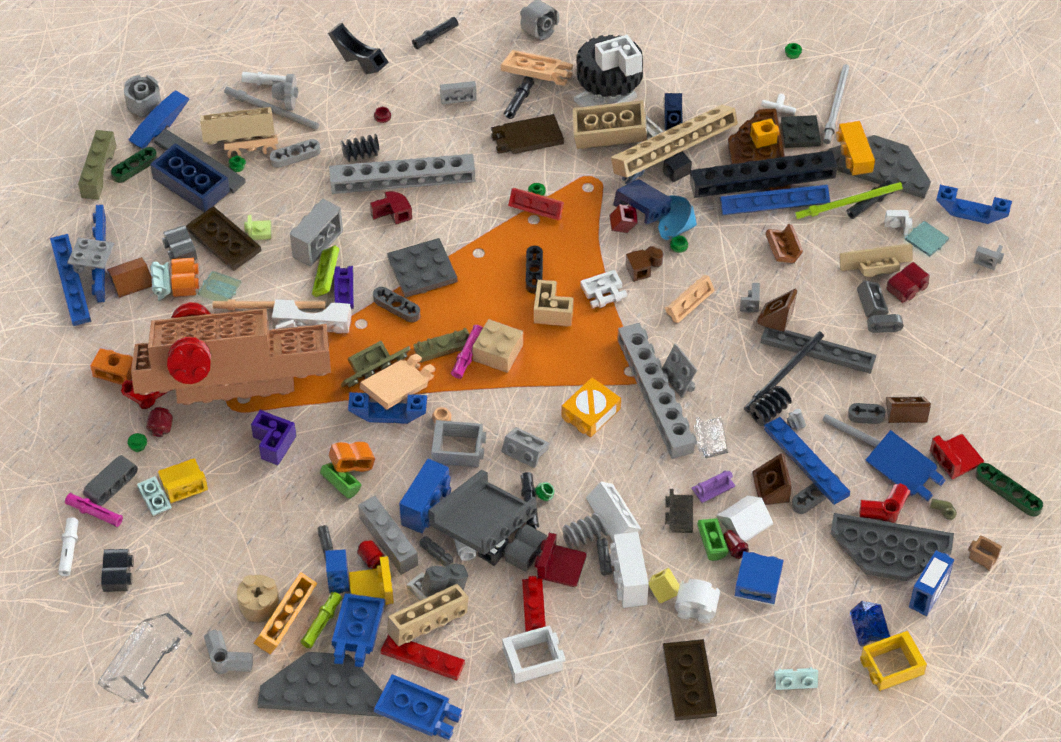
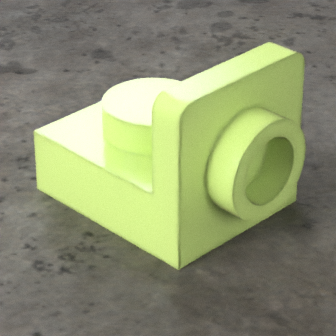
(258, 229)

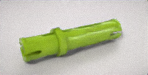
(325, 613)

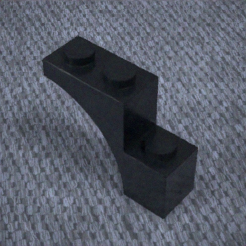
(351, 49)

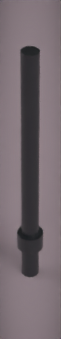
(786, 369)

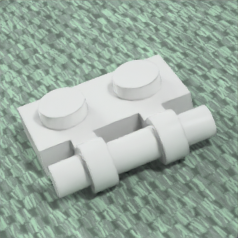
(603, 284)

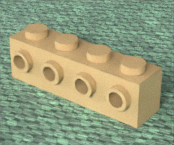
(427, 614)

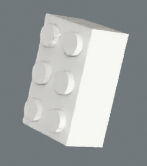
(629, 570)

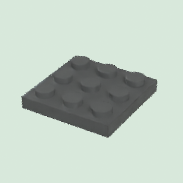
(422, 267)

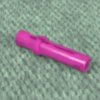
(464, 357)
(86, 506)

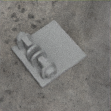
(90, 254)
(679, 371)

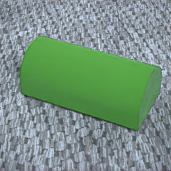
(341, 481)
(712, 539)

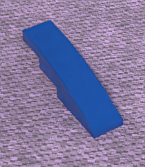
(158, 119)

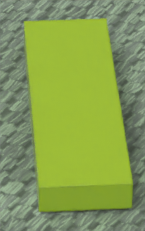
(325, 271)

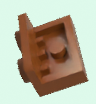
(784, 244)

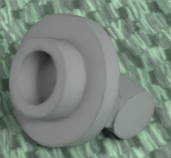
(796, 419)

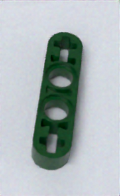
(1011, 486)

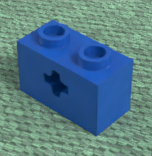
(337, 571)

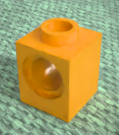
(764, 133)

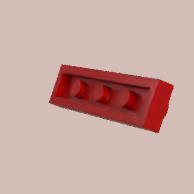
(424, 658)

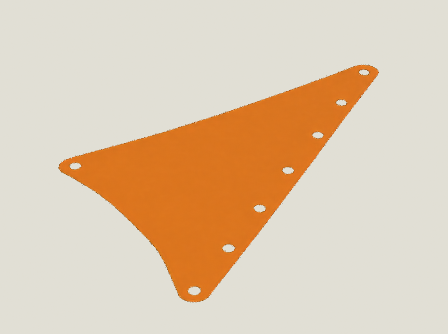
(496, 291)

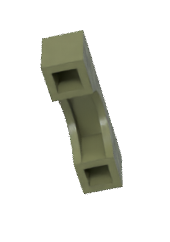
(91, 178)

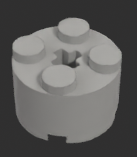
(539, 19)
(142, 94)

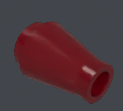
(735, 544)

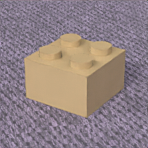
(497, 345)

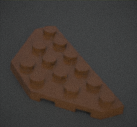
(743, 149)

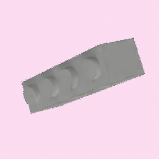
(388, 535)

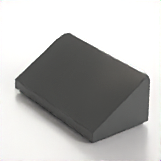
(872, 299)

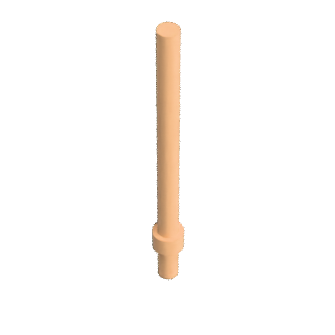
(232, 304)

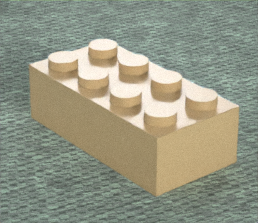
(237, 124)
(609, 124)

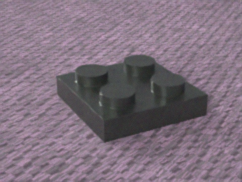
(800, 131)

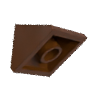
(778, 311)
(908, 409)
(773, 481)

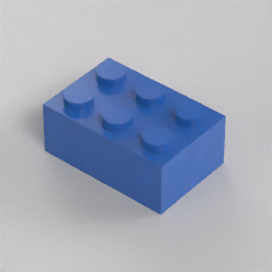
(426, 490)

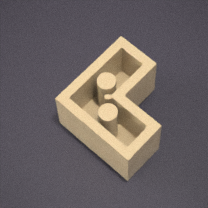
(552, 308)

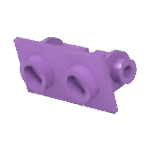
(714, 486)

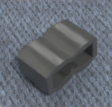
(179, 243)
(524, 548)
(440, 578)

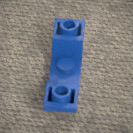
(971, 210)
(374, 412)

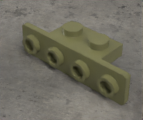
(371, 359)

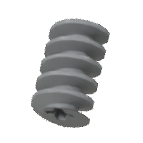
(584, 529)

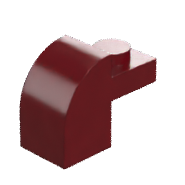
(394, 205)

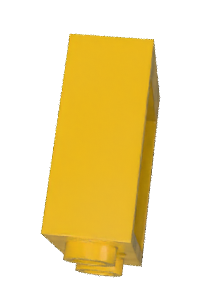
(911, 652)

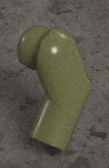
(945, 507)

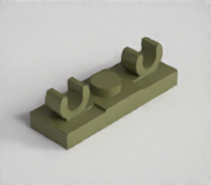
(441, 345)

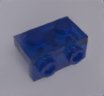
(869, 622)

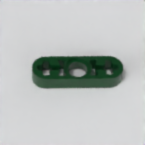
(140, 157)

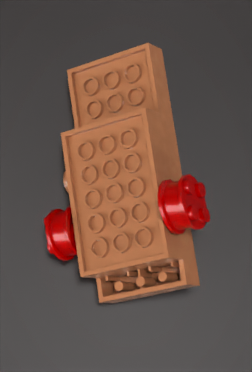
(226, 355)

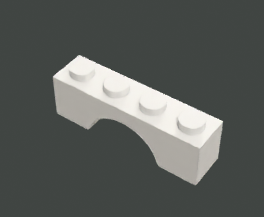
(336, 316)

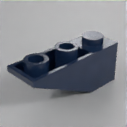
(672, 110)

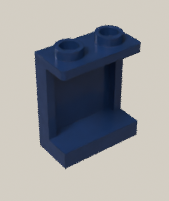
(645, 199)

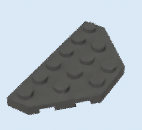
(892, 162)
(889, 547)
(321, 686)

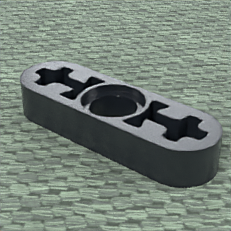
(533, 263)

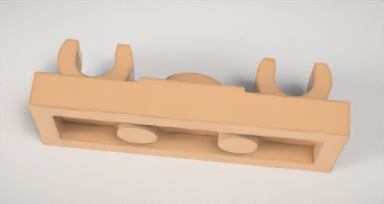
(251, 145)
(690, 299)

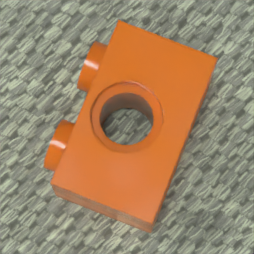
(112, 366)

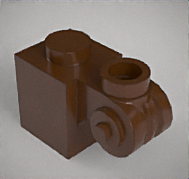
(639, 262)

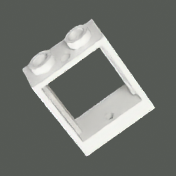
(528, 639)

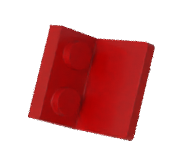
(955, 455)

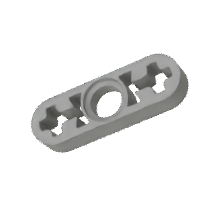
(282, 152)

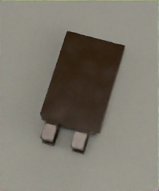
(527, 135)

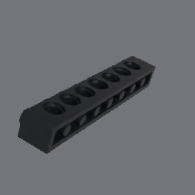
(763, 174)

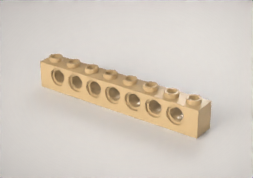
(674, 140)

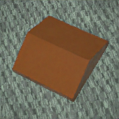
(130, 277)

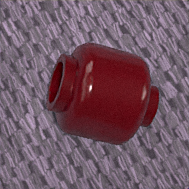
(159, 421)

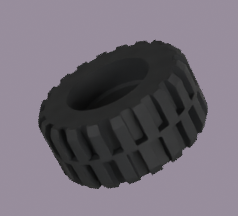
(606, 82)

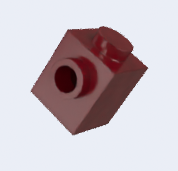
(623, 218)

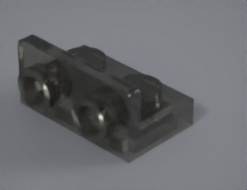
(680, 512)

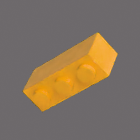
(855, 148)

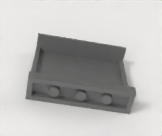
(480, 513)

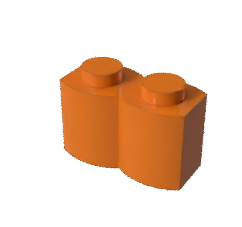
(184, 277)
(351, 456)

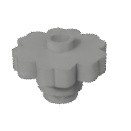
(286, 91)

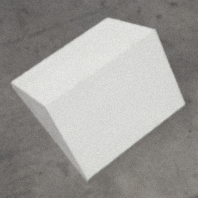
(746, 517)

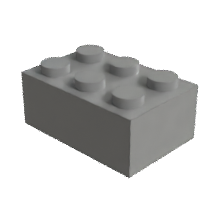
(316, 232)

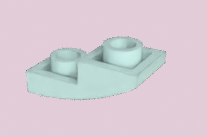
(153, 496)

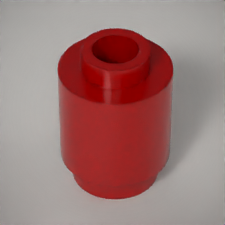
(370, 553)

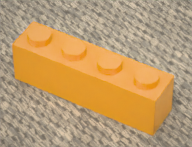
(285, 613)

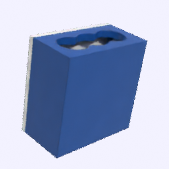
(759, 578)

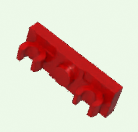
(536, 203)
(533, 603)

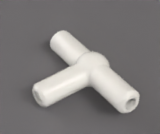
(779, 105)

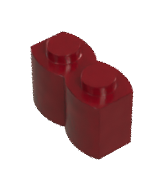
(908, 282)

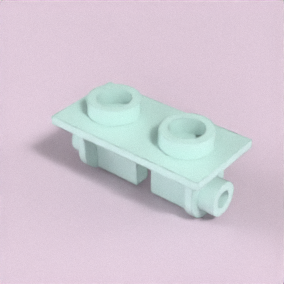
(161, 279)
(797, 679)

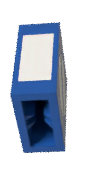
(931, 583)

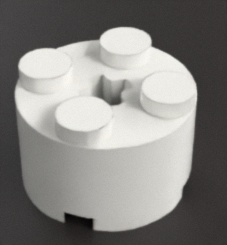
(697, 600)

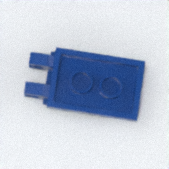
(904, 465)
(357, 627)
(417, 707)

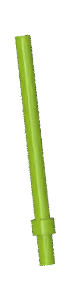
(815, 210)

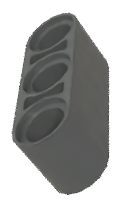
(110, 480)

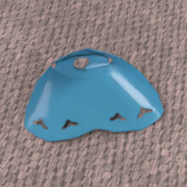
(679, 219)

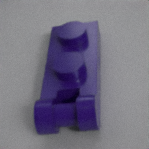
(344, 285)

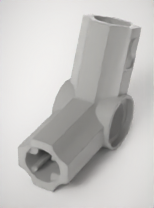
(232, 660)

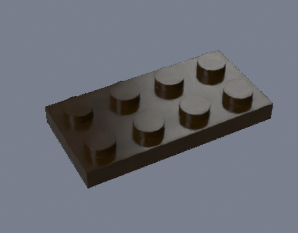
(223, 238)
(689, 680)

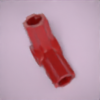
(143, 401)
(880, 509)

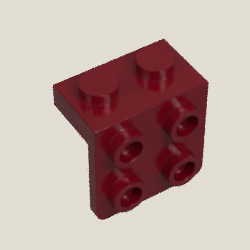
(559, 563)

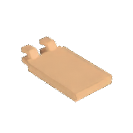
(537, 67)
(398, 381)

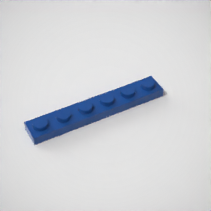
(774, 200)
(99, 233)
(70, 281)
(807, 460)

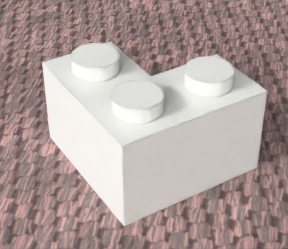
(619, 52)

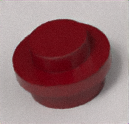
(382, 114)

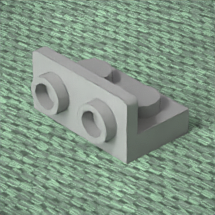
(458, 92)
(524, 447)

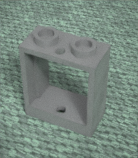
(458, 429)

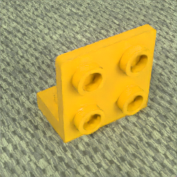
(183, 480)
(373, 582)

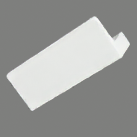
(611, 507)

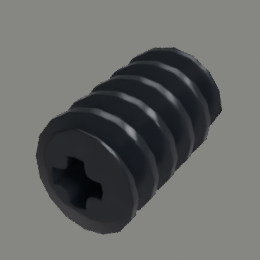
(360, 148)
(769, 405)

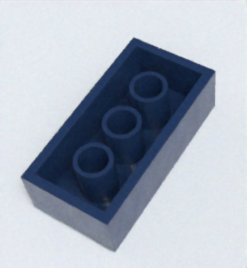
(190, 178)

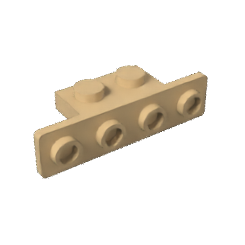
(877, 260)

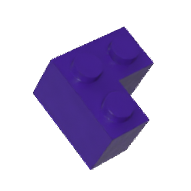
(275, 436)

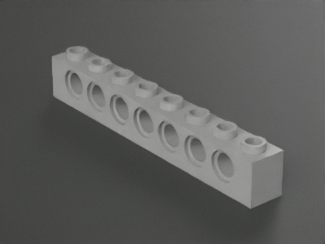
(402, 173)
(636, 347)

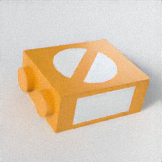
(590, 407)

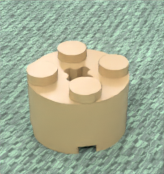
(257, 597)

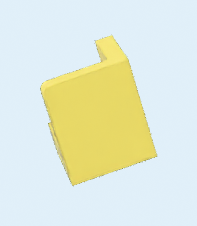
(664, 585)

